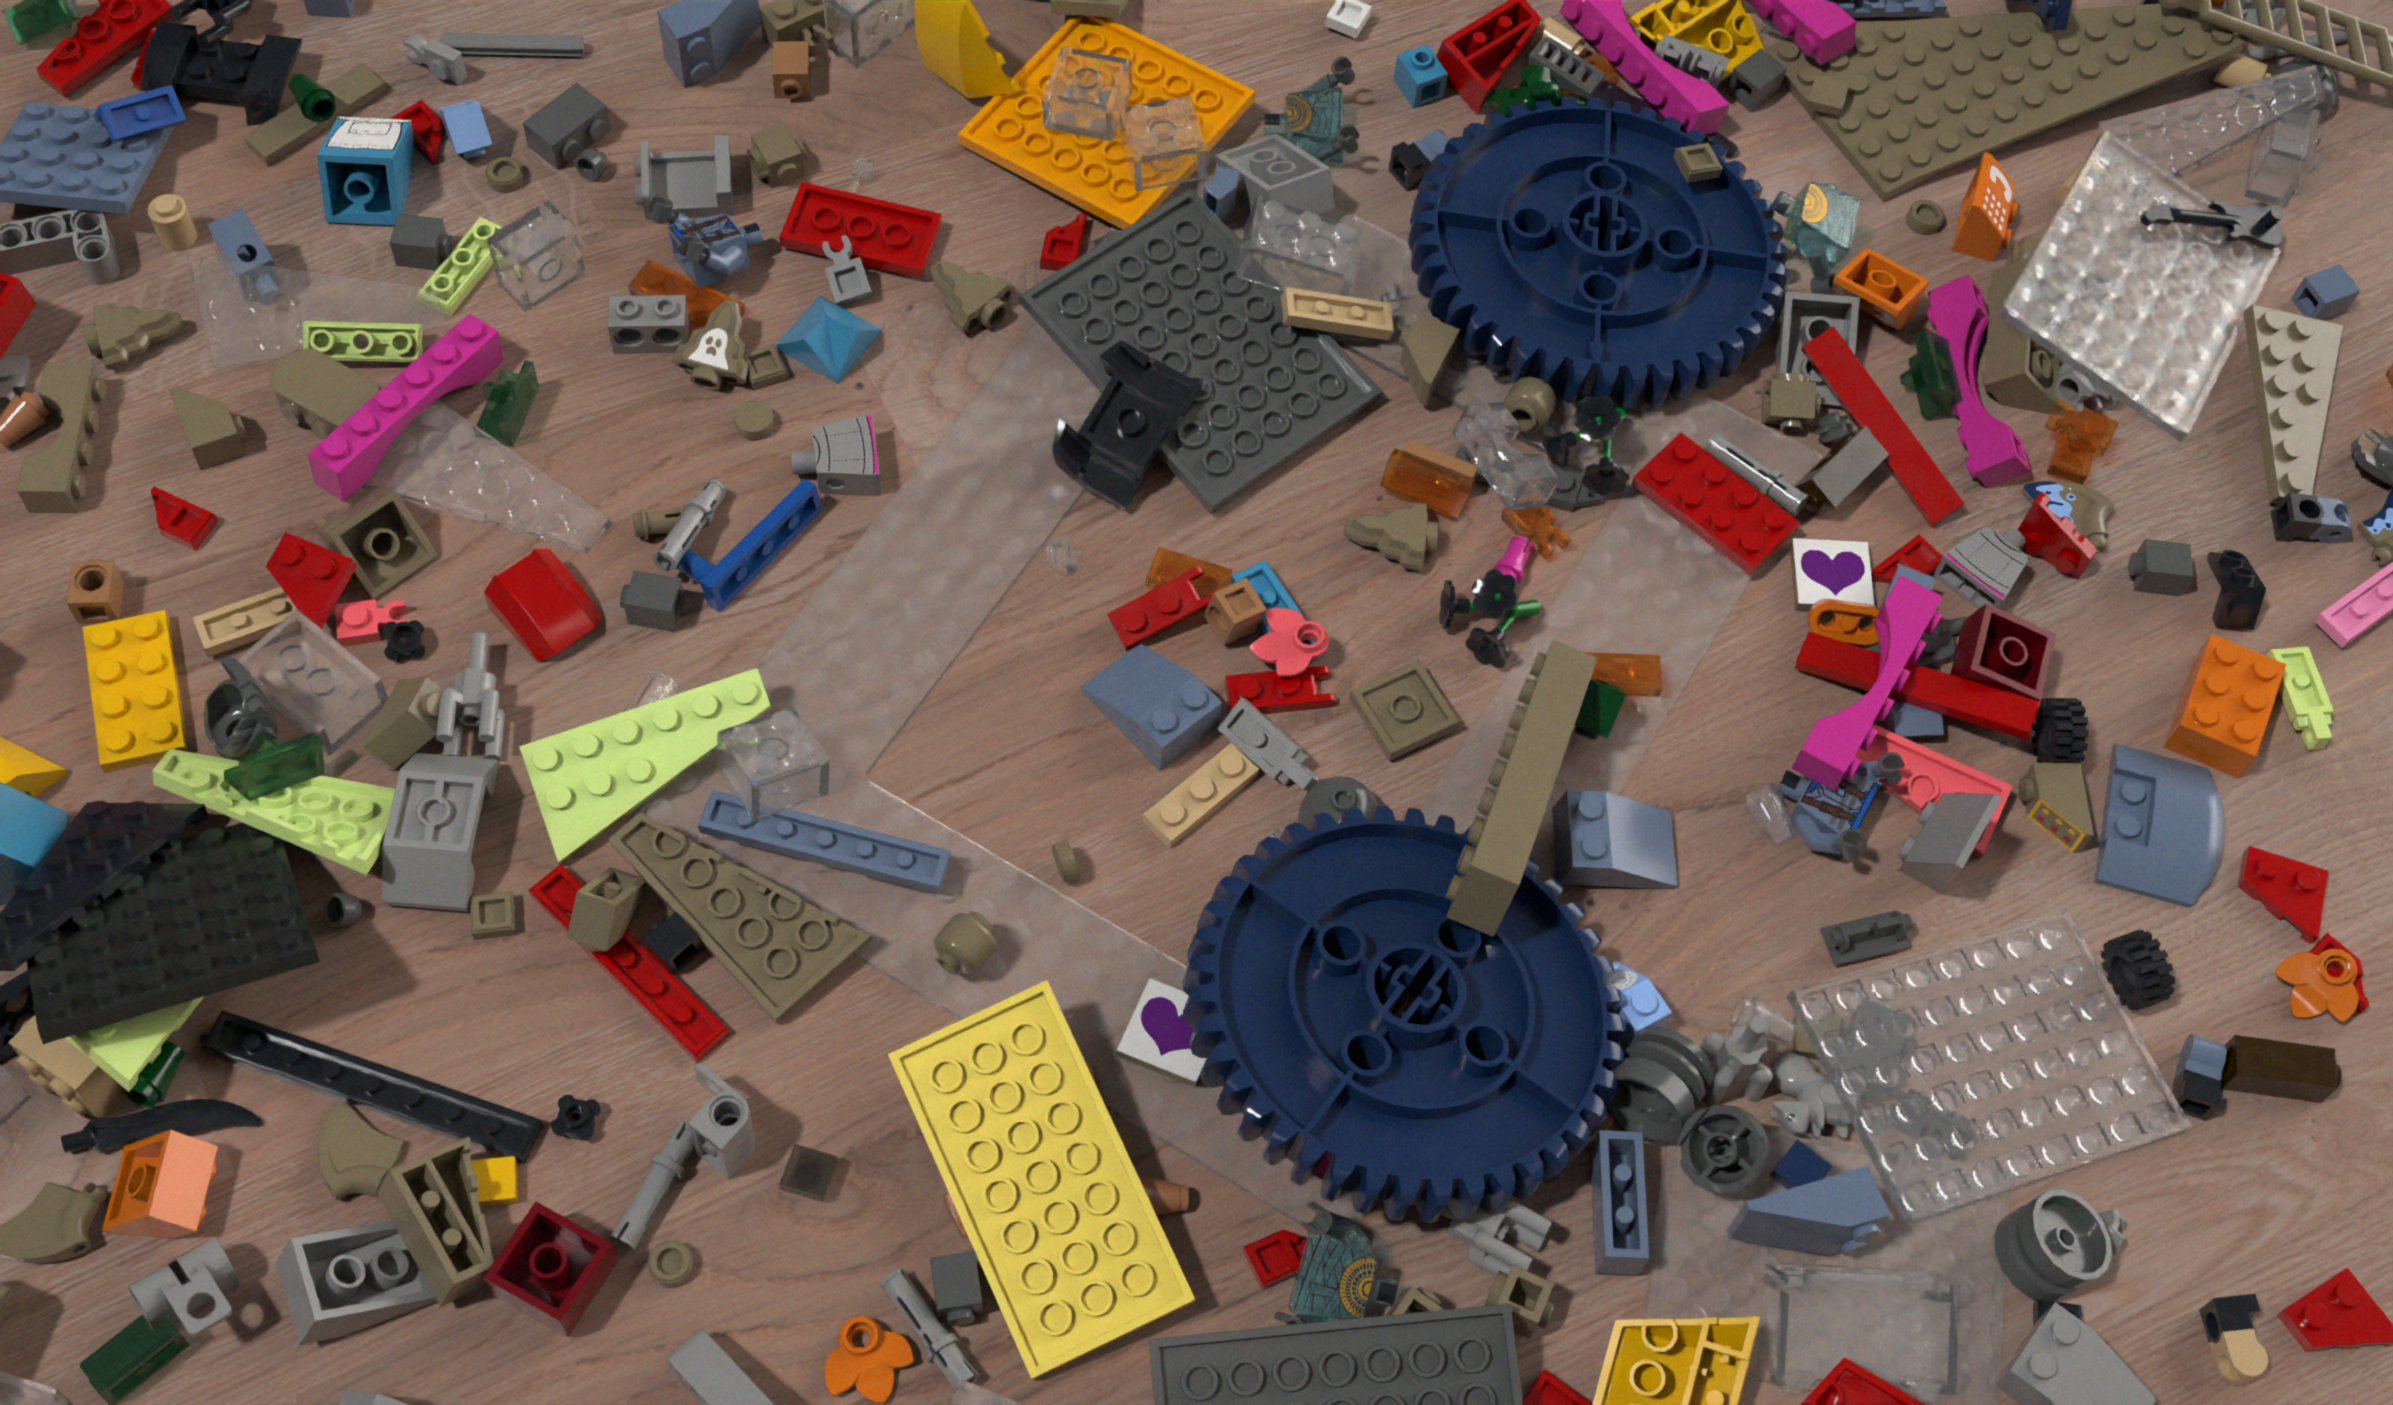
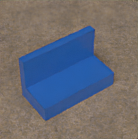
(140, 113)

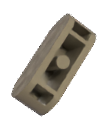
(319, 390)

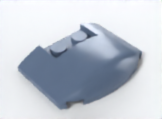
(2159, 827)

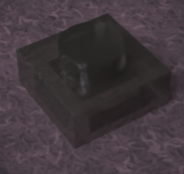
(808, 1172)

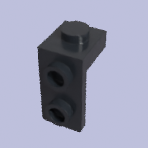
(2240, 590)

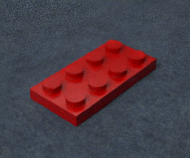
(880, 231)
(1715, 503)

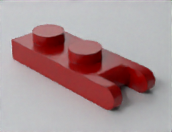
(1159, 609)
(1280, 694)

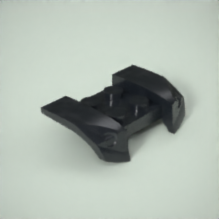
(221, 70)
(1124, 425)

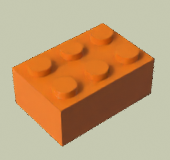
(2225, 706)

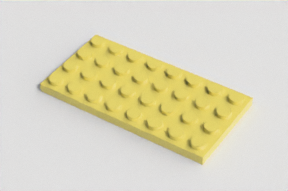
(1041, 1179)

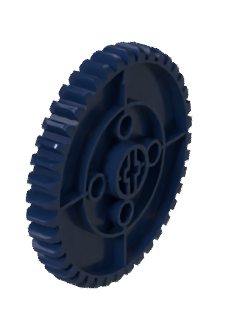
(1591, 257)
(1426, 1113)

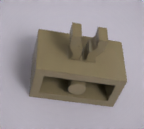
(795, 22)

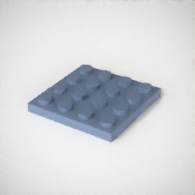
(69, 161)

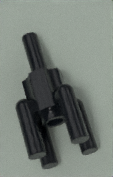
(221, 11)

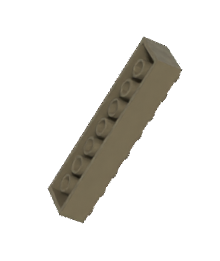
(1521, 788)

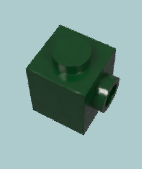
(1599, 709)

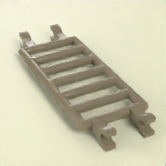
(2296, 43)

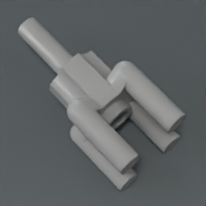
(472, 703)
(1738, 1060)
(1488, 1229)

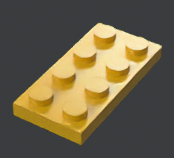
(134, 690)

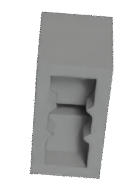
(648, 323)

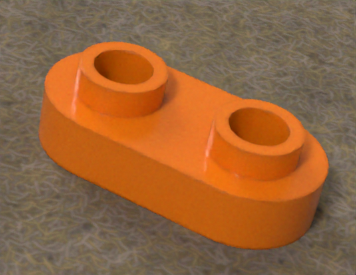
(1844, 621)

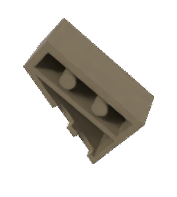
(441, 1219)

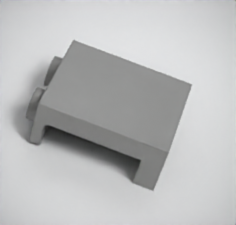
(693, 180)

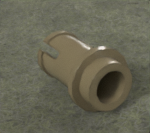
(655, 522)

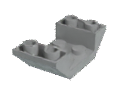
(435, 831)

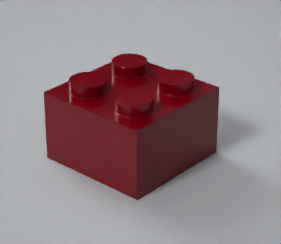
(2003, 652)
(551, 1269)

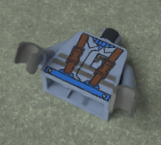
(706, 246)
(1830, 818)

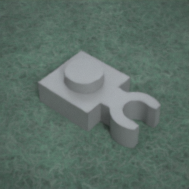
(441, 59)
(847, 276)
(13, 377)

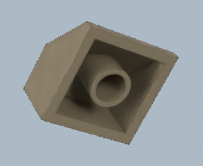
(379, 539)

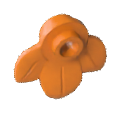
(2317, 990)
(868, 1366)

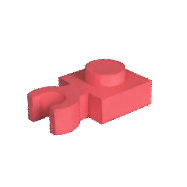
(363, 620)

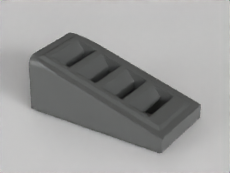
(1562, 62)

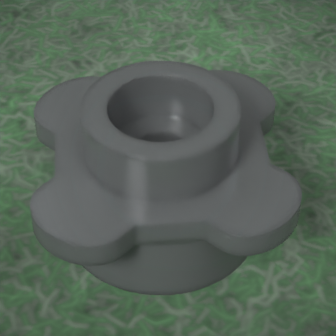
(1832, 427)

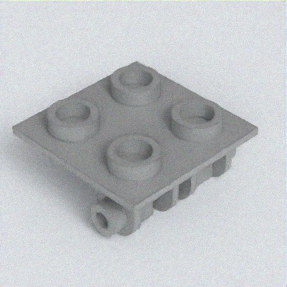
(1692, 60)

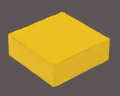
(496, 1180)

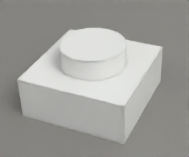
(1348, 17)

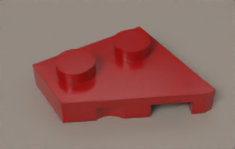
(2055, 539)
(310, 575)
(2285, 888)
(2337, 1316)

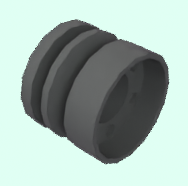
(1660, 1084)

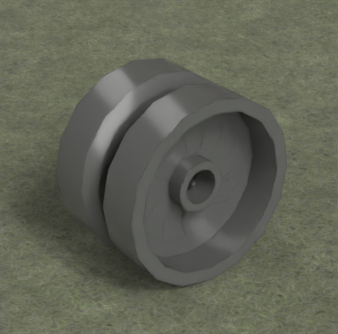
(2053, 1245)

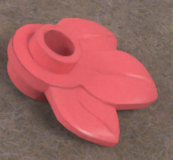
(1285, 642)

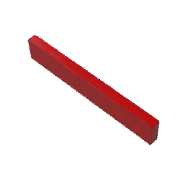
(1871, 408)
(1923, 687)
(638, 974)

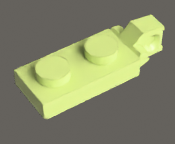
(2304, 696)

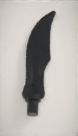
(183, 1116)

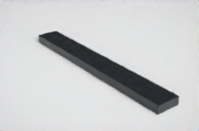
(372, 1086)

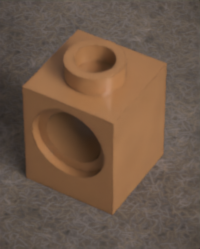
(791, 69)
(100, 604)
(1234, 611)

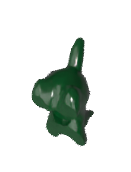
(1535, 86)

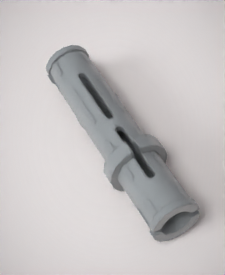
(1765, 480)
(696, 515)
(664, 1171)
(939, 1344)

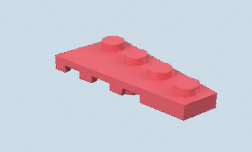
(1932, 774)

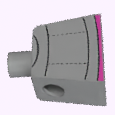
(842, 458)
(1983, 566)

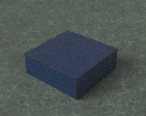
(1800, 1167)

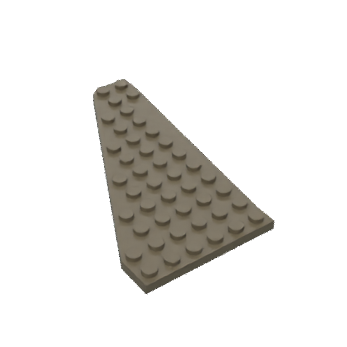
(1972, 84)

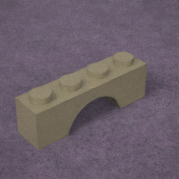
(56, 477)

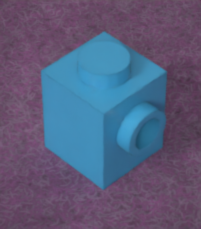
(1420, 76)

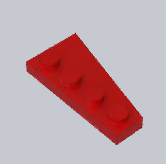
(100, 41)

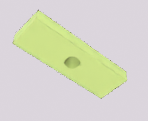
(463, 266)
(386, 340)

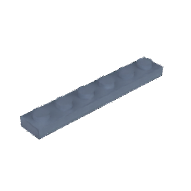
(828, 843)

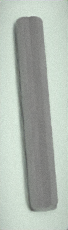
(515, 44)

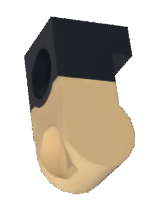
(2234, 1339)

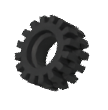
(2060, 731)
(2138, 970)

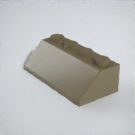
(2016, 367)

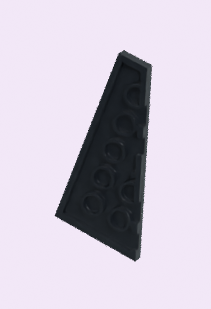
(88, 861)

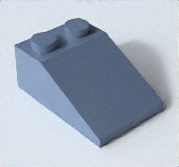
(705, 35)
(1154, 704)
(1613, 841)
(1816, 1216)

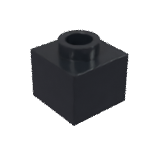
(673, 942)

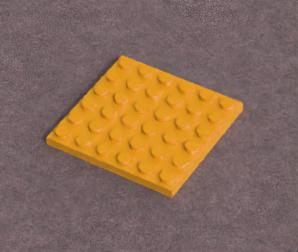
(1090, 169)

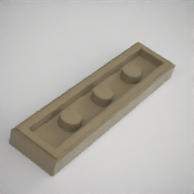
(292, 129)

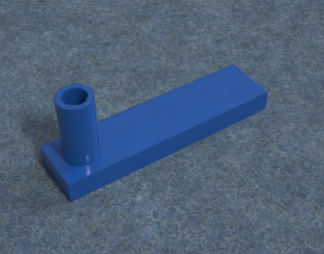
(756, 549)

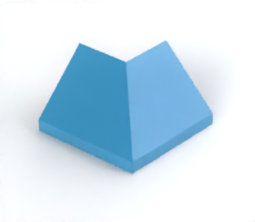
(828, 339)

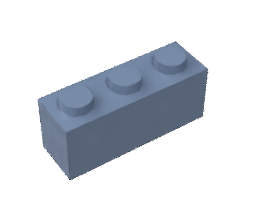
(1619, 1202)

